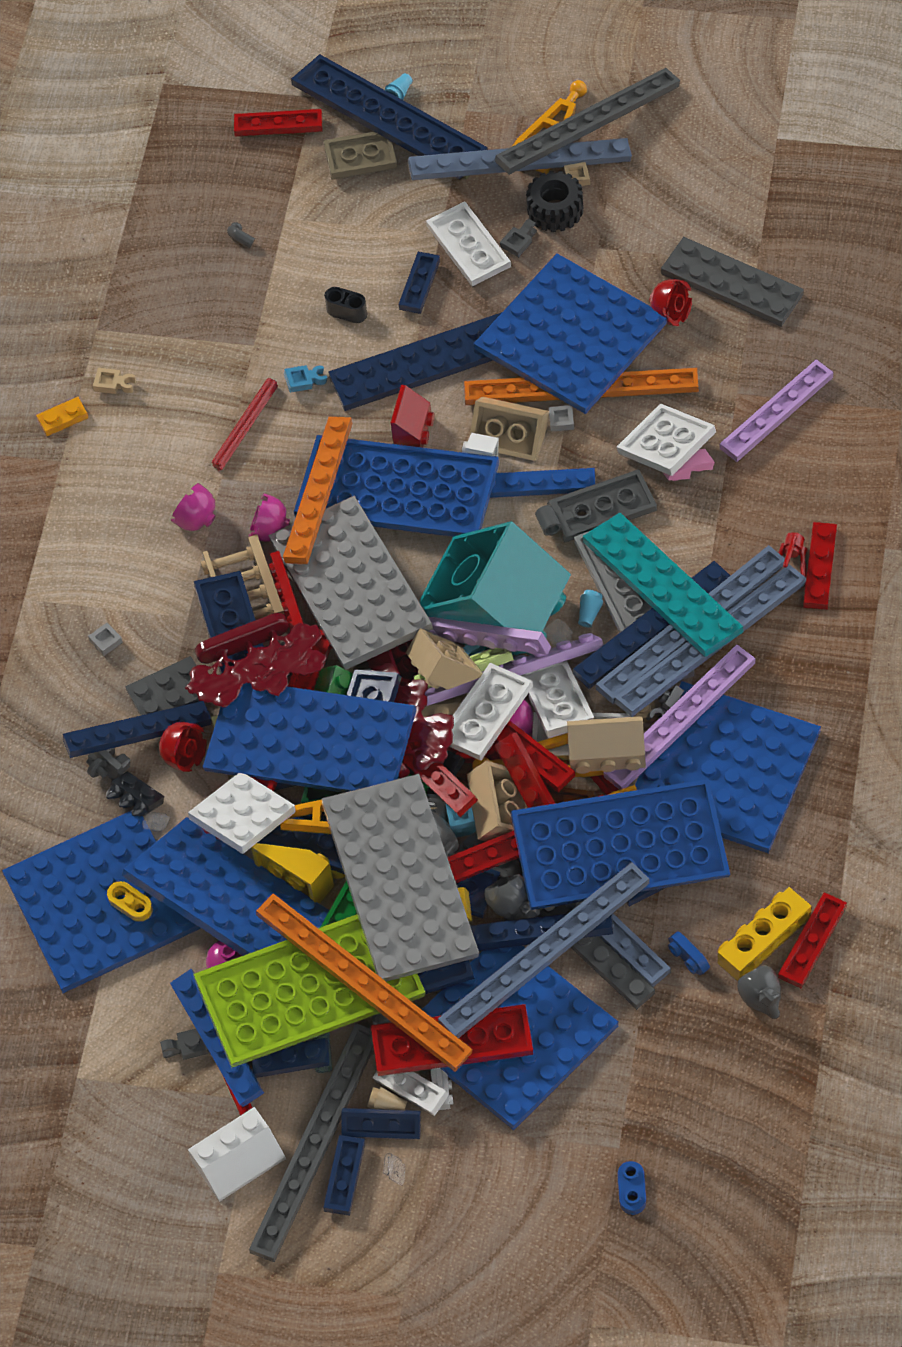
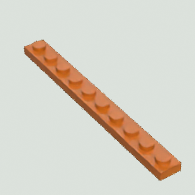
(628, 384)
(364, 982)

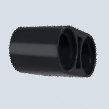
(346, 304)

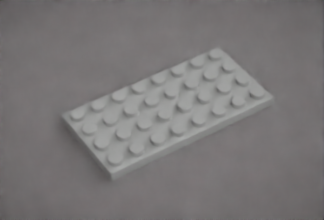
(354, 586)
(399, 878)

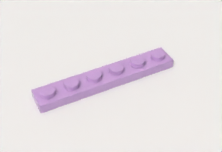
(776, 410)
(491, 636)

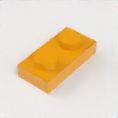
(62, 416)

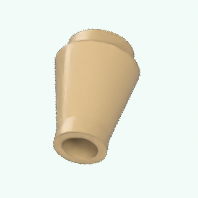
(385, 1100)

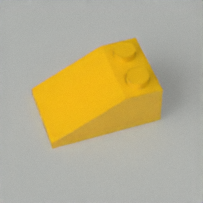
(297, 867)

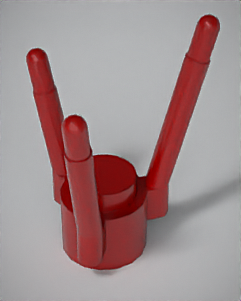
(792, 548)

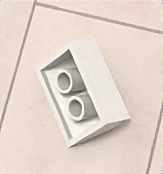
(236, 1154)

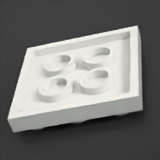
(666, 439)
(241, 812)

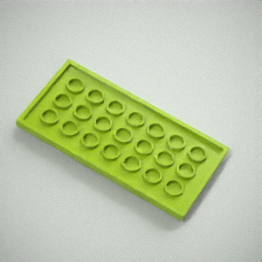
(285, 996)

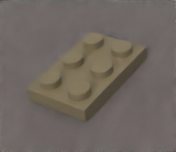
(359, 155)

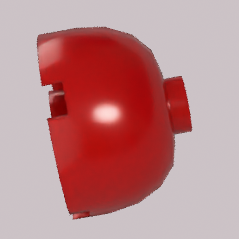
(672, 300)
(182, 746)

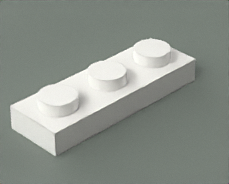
(415, 1090)

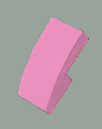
(698, 462)

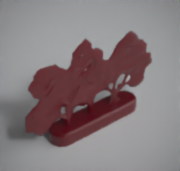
(262, 667)
(431, 732)

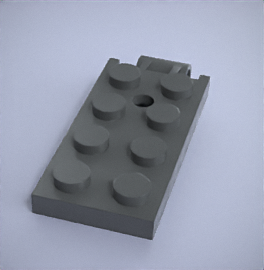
(600, 502)

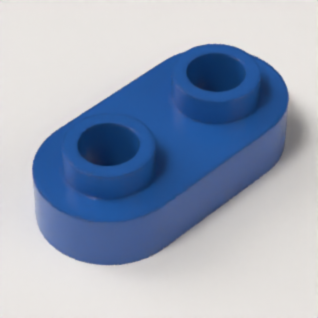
(693, 958)
(630, 1186)

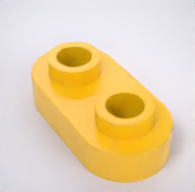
(131, 902)

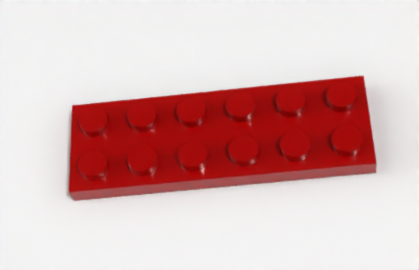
(496, 1037)

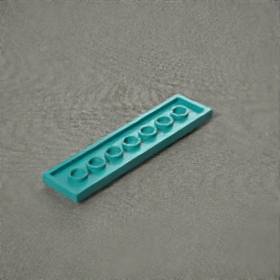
(663, 584)

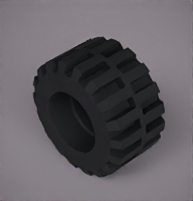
(554, 187)

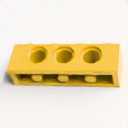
(762, 946)

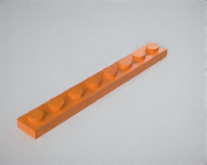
(317, 490)

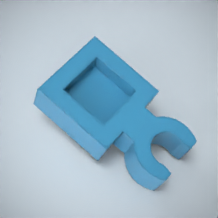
(302, 379)

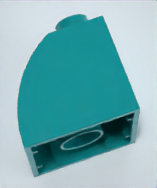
(496, 580)

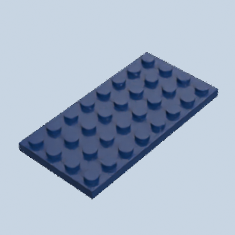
(413, 486)
(310, 739)
(584, 843)
(216, 887)

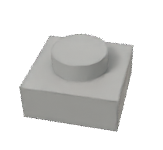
(561, 418)
(105, 639)

